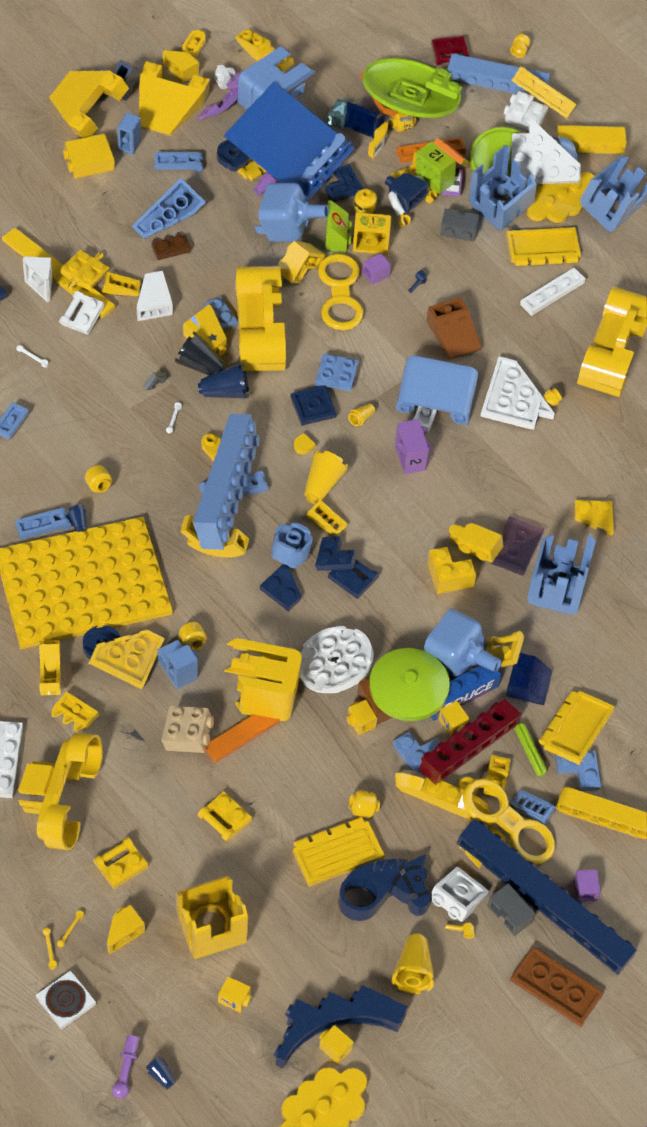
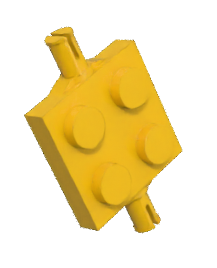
(84, 270)

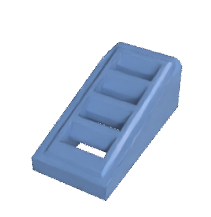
(547, 807)

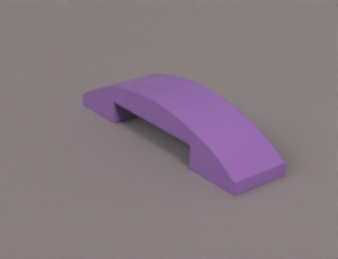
(226, 101)

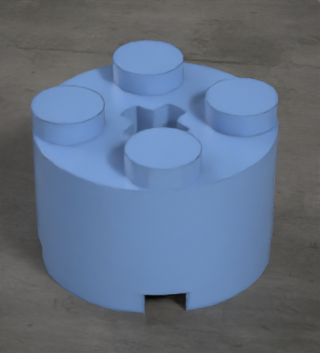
(291, 544)

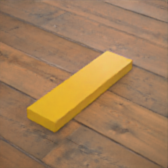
(544, 92)

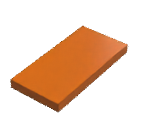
(452, 152)

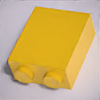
(88, 156)

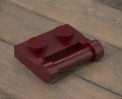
(446, 46)

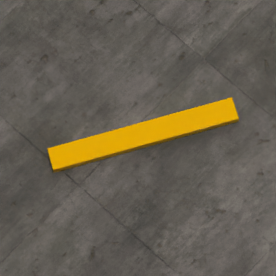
(27, 248)

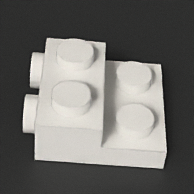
(524, 109)
(458, 894)

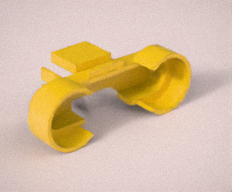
(77, 758)

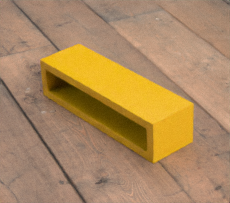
(595, 138)

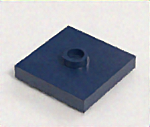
(313, 405)

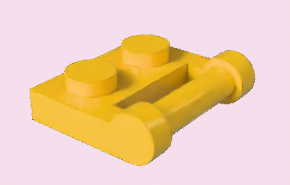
(507, 654)
(229, 812)
(124, 868)

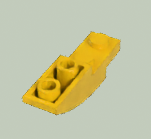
(260, 47)

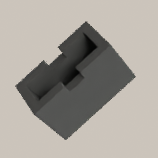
(459, 225)
(510, 905)

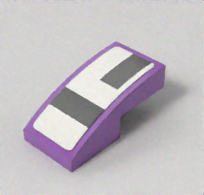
(455, 189)

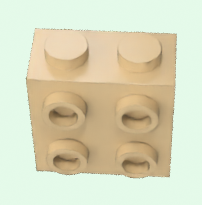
(187, 729)

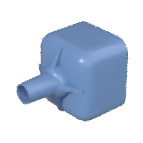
(286, 212)
(459, 644)

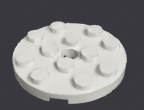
(353, 663)

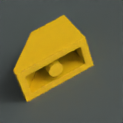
(181, 64)
(124, 928)

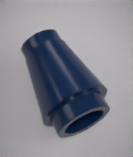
(78, 517)
(161, 1073)

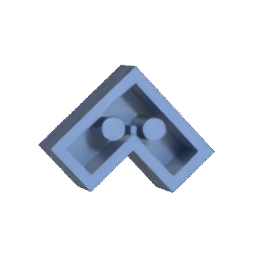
(179, 663)

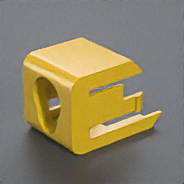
(275, 665)
(213, 897)

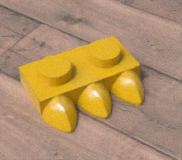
(74, 711)

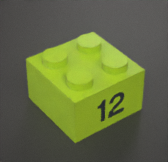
(435, 167)

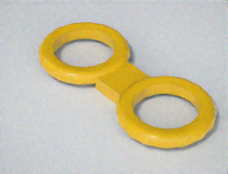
(340, 292)
(508, 820)

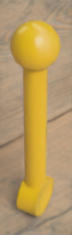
(79, 915)
(52, 964)

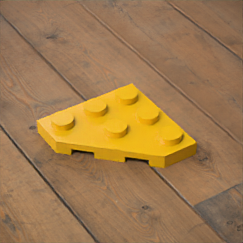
(128, 656)

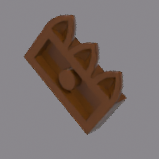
(170, 246)

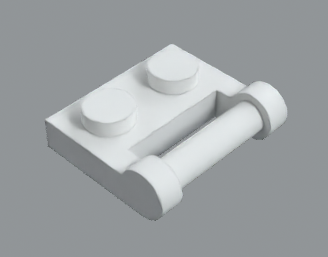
(86, 316)

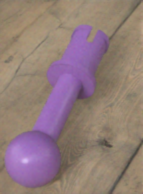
(121, 1088)

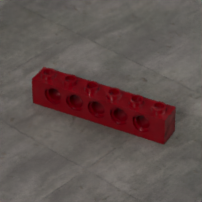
(470, 741)

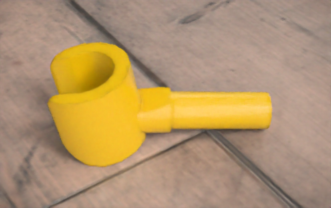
(467, 928)

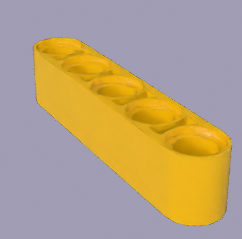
(603, 812)

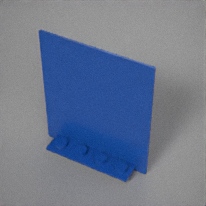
(286, 139)

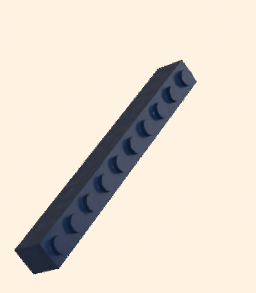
(547, 897)

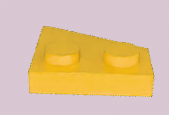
(595, 514)

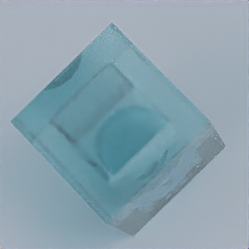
(337, 114)

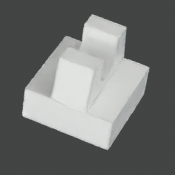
(223, 75)

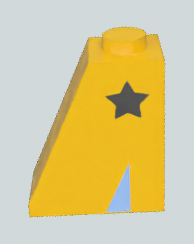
(208, 327)

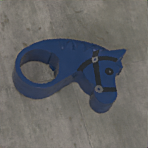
(384, 879)

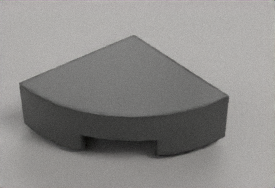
(154, 379)

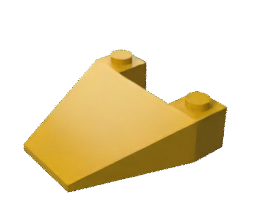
(79, 93)
(168, 104)

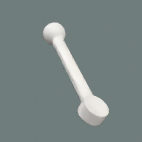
(44, 363)
(177, 406)

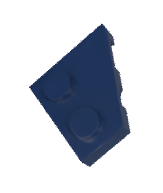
(282, 588)

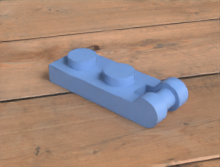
(179, 161)
(42, 523)

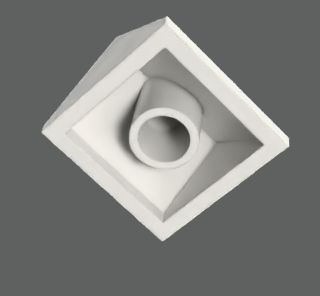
(38, 275)

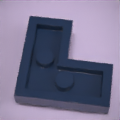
(346, 186)
(332, 558)

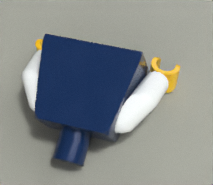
(406, 193)

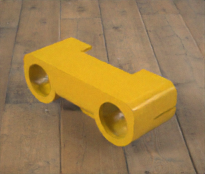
(260, 340)
(606, 358)

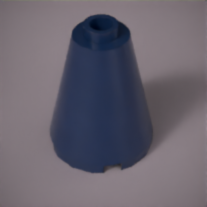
(226, 383)

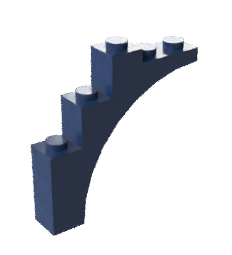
(363, 1008)

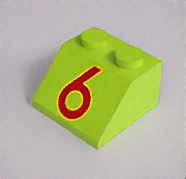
(337, 229)

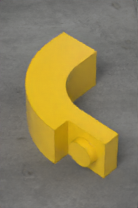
(234, 547)
(50, 668)

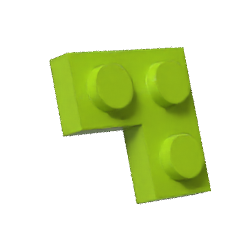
(440, 83)

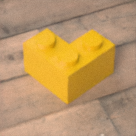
(298, 260)
(449, 575)

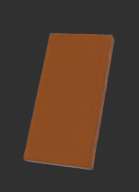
(556, 986)

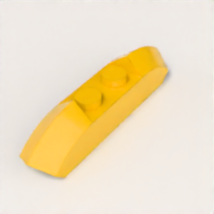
(441, 795)

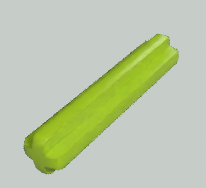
(530, 749)

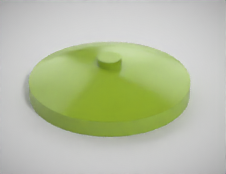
(488, 144)
(409, 684)

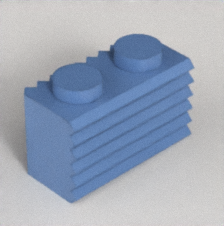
(129, 133)

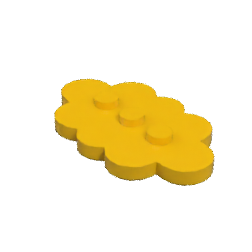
(558, 200)
(327, 1101)

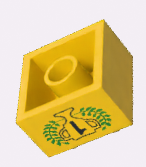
(371, 233)

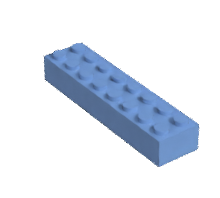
(226, 481)

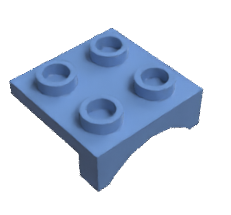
(336, 372)

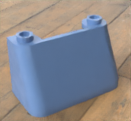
(438, 387)

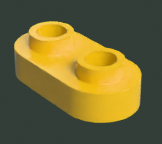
(194, 42)
(210, 447)

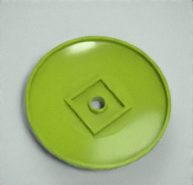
(402, 87)

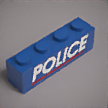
(471, 686)

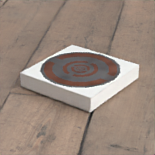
(65, 1000)

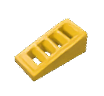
(110, 285)
(327, 511)

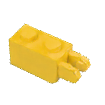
(477, 541)

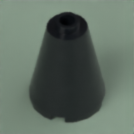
(200, 356)

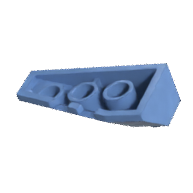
(170, 209)

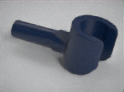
(421, 279)

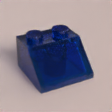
(363, 119)
(529, 680)

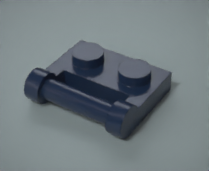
(351, 581)

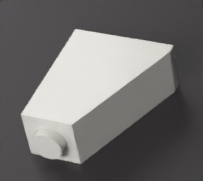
(154, 297)

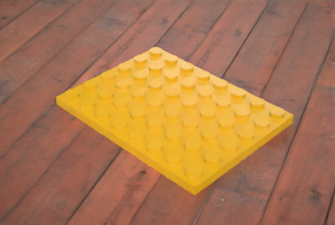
(83, 582)

